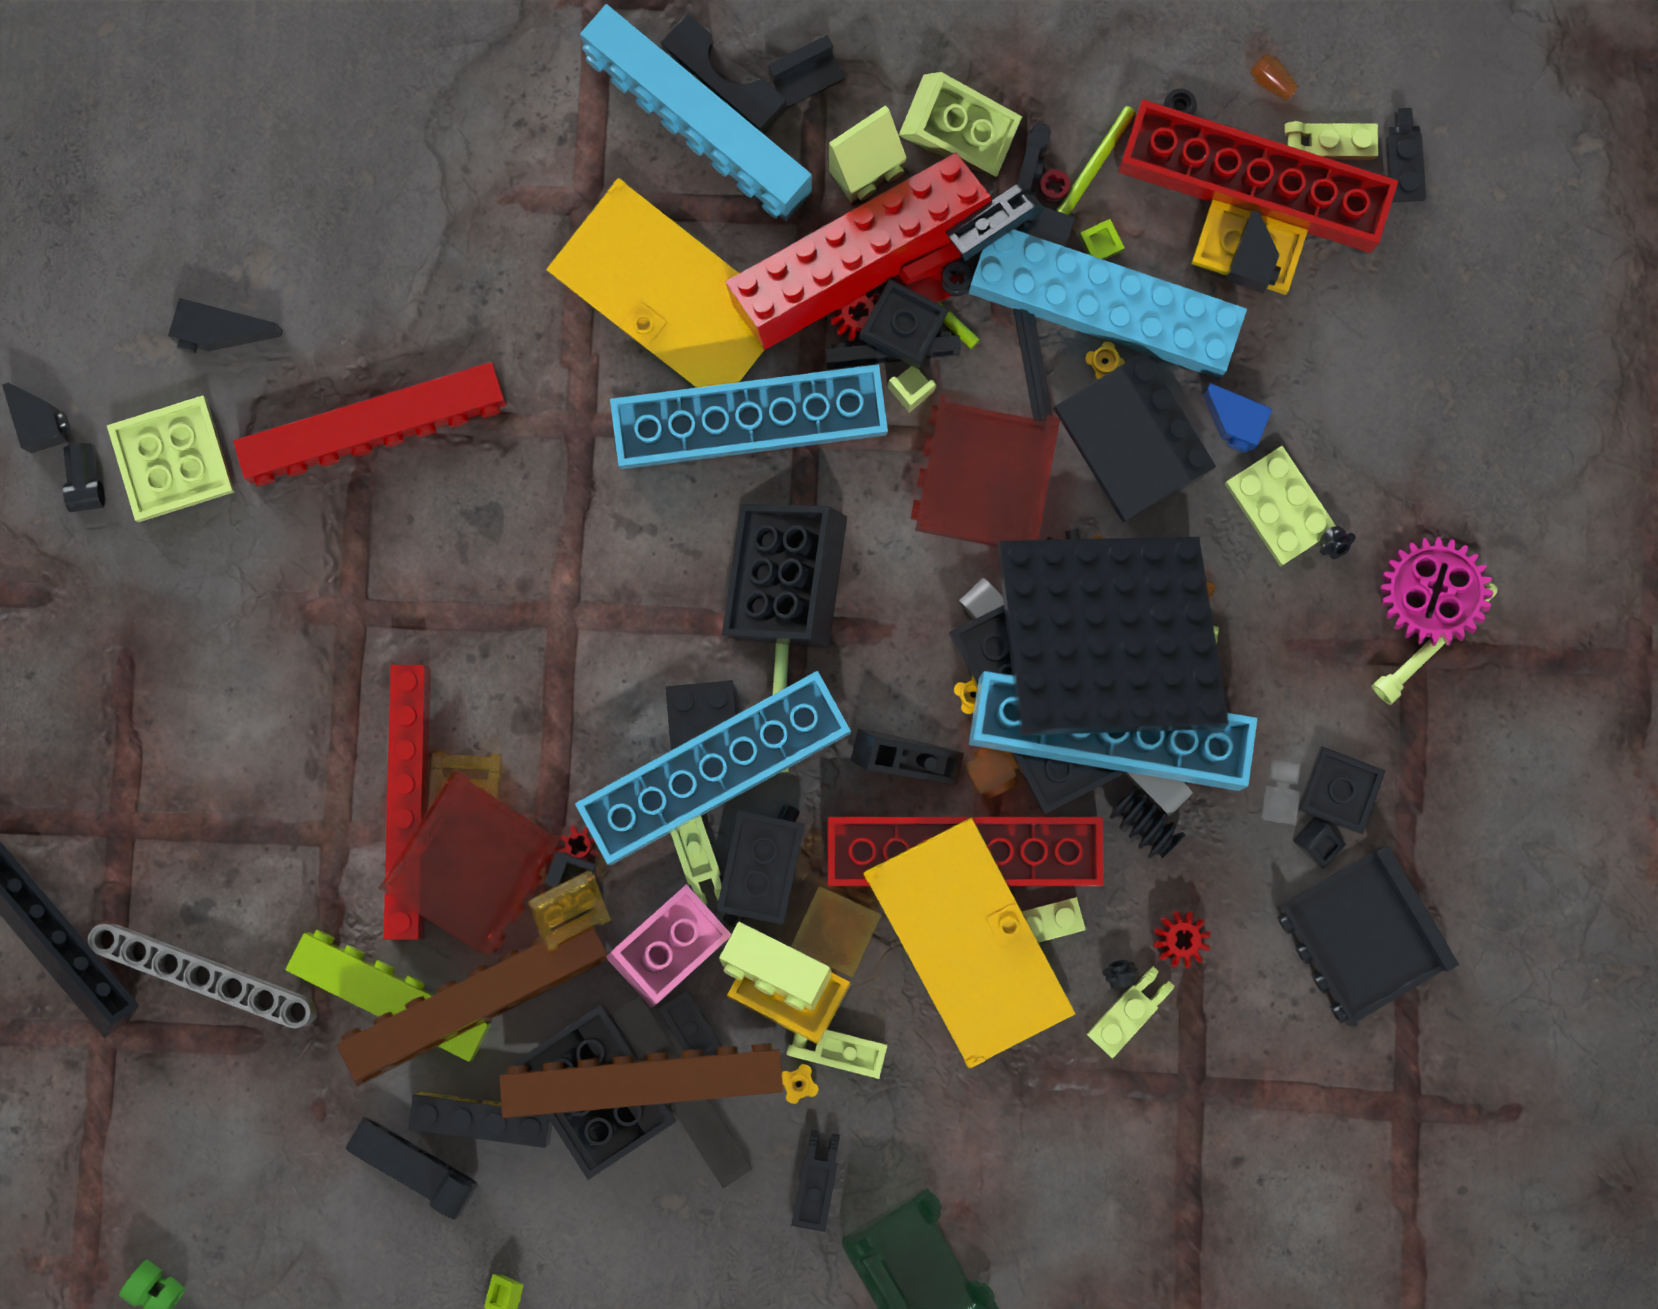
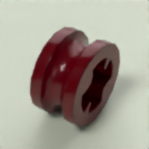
(1058, 176)

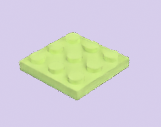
(170, 458)

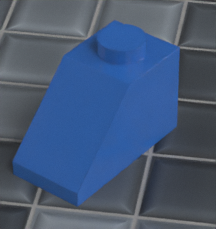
(1236, 417)

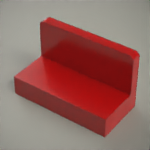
(926, 274)

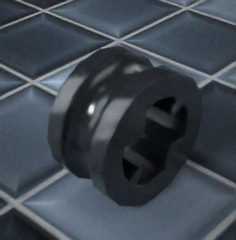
(956, 289)

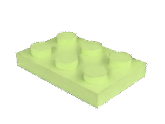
(1280, 505)

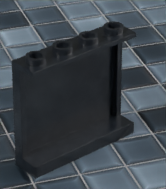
(1366, 935)

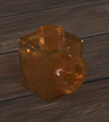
(991, 771)

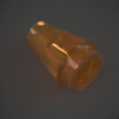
(1273, 76)

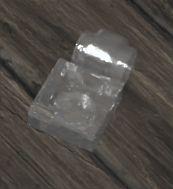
(1281, 803)

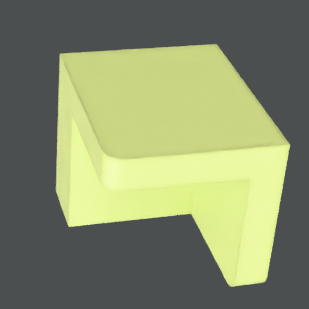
(911, 388)

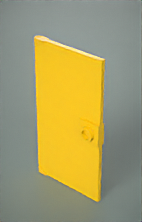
(658, 288)
(969, 942)

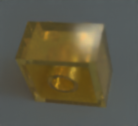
(836, 931)

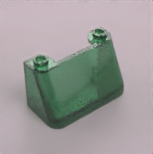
(909, 1261)

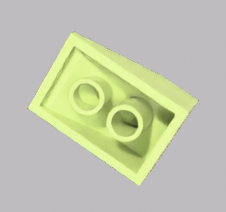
(957, 119)
(867, 156)

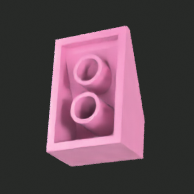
(668, 946)

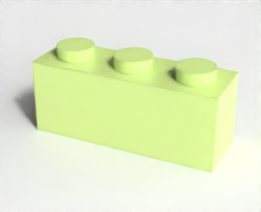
(775, 967)

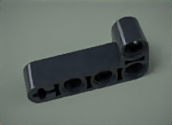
(413, 1167)

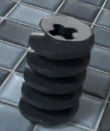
(1146, 824)

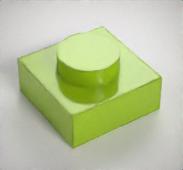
(1102, 241)
(503, 1293)

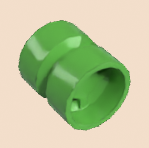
(144, 1281)

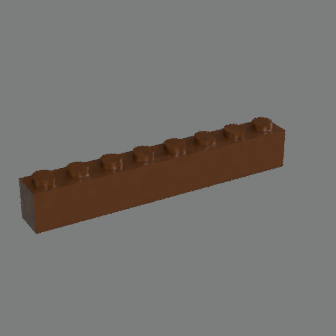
(466, 1004)
(640, 1082)

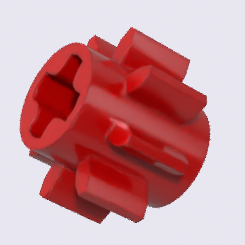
(588, 841)

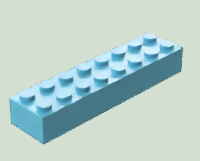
(696, 114)
(1109, 302)
(749, 417)
(1193, 756)
(713, 768)

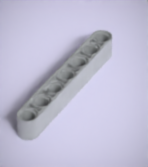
(185, 975)

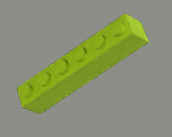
(368, 984)

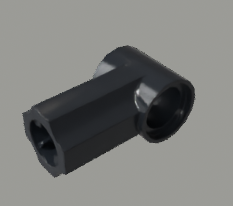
(83, 487)

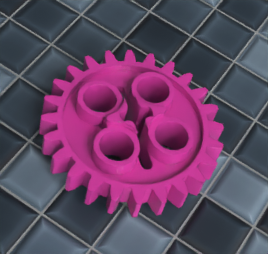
(1466, 600)

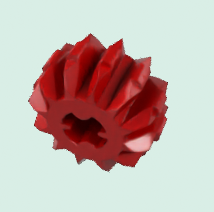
(846, 320)
(1193, 940)

